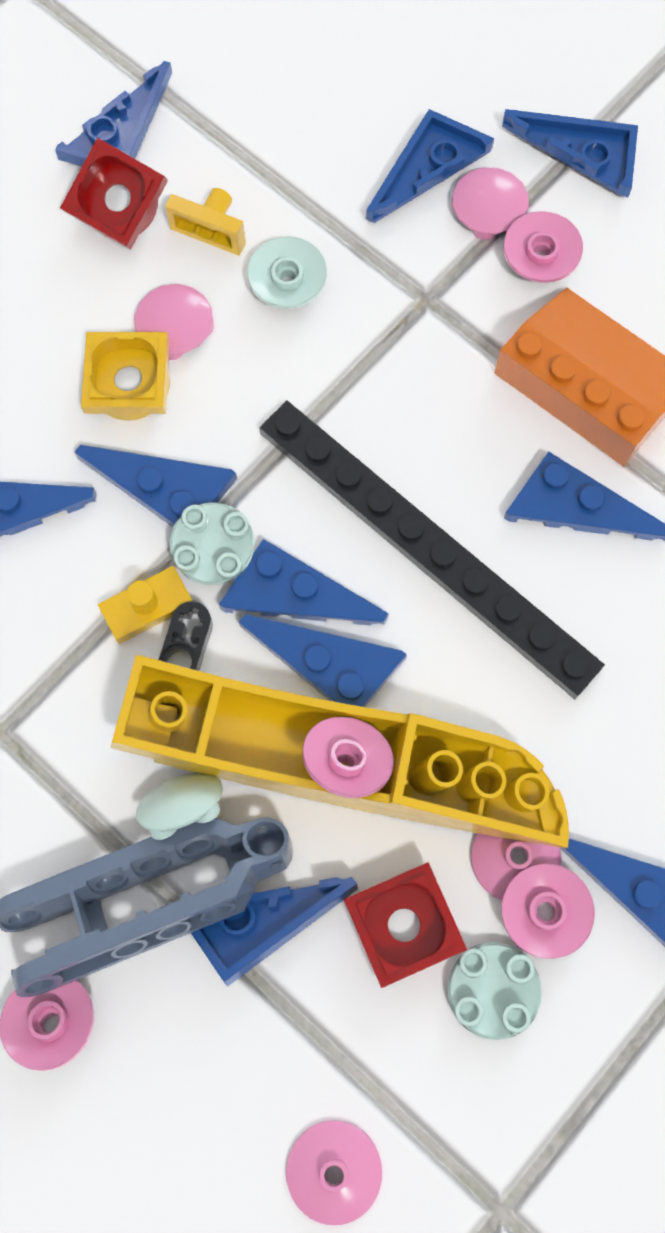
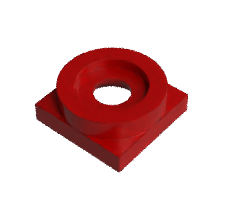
(101, 171)
(437, 934)

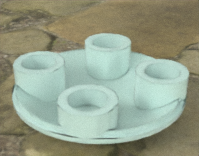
(212, 543)
(179, 804)
(494, 991)

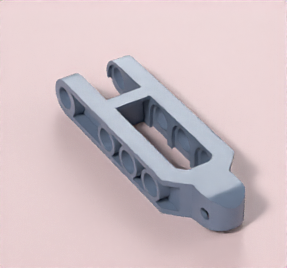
(249, 853)

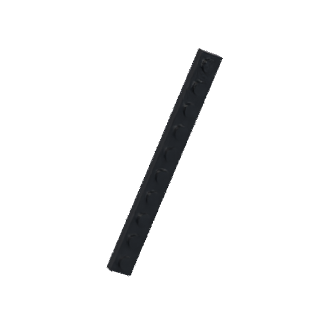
(432, 550)

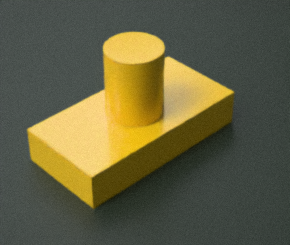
(207, 221)
(144, 604)

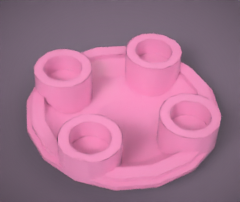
(489, 201)
(180, 313)

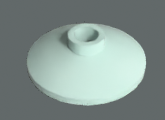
(287, 258)

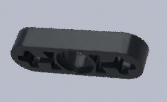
(199, 634)

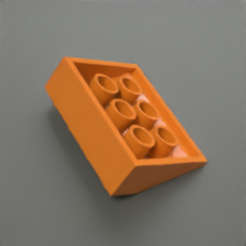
(588, 374)

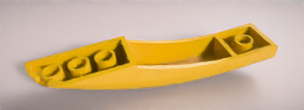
(257, 739)

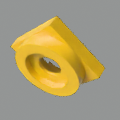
(108, 354)

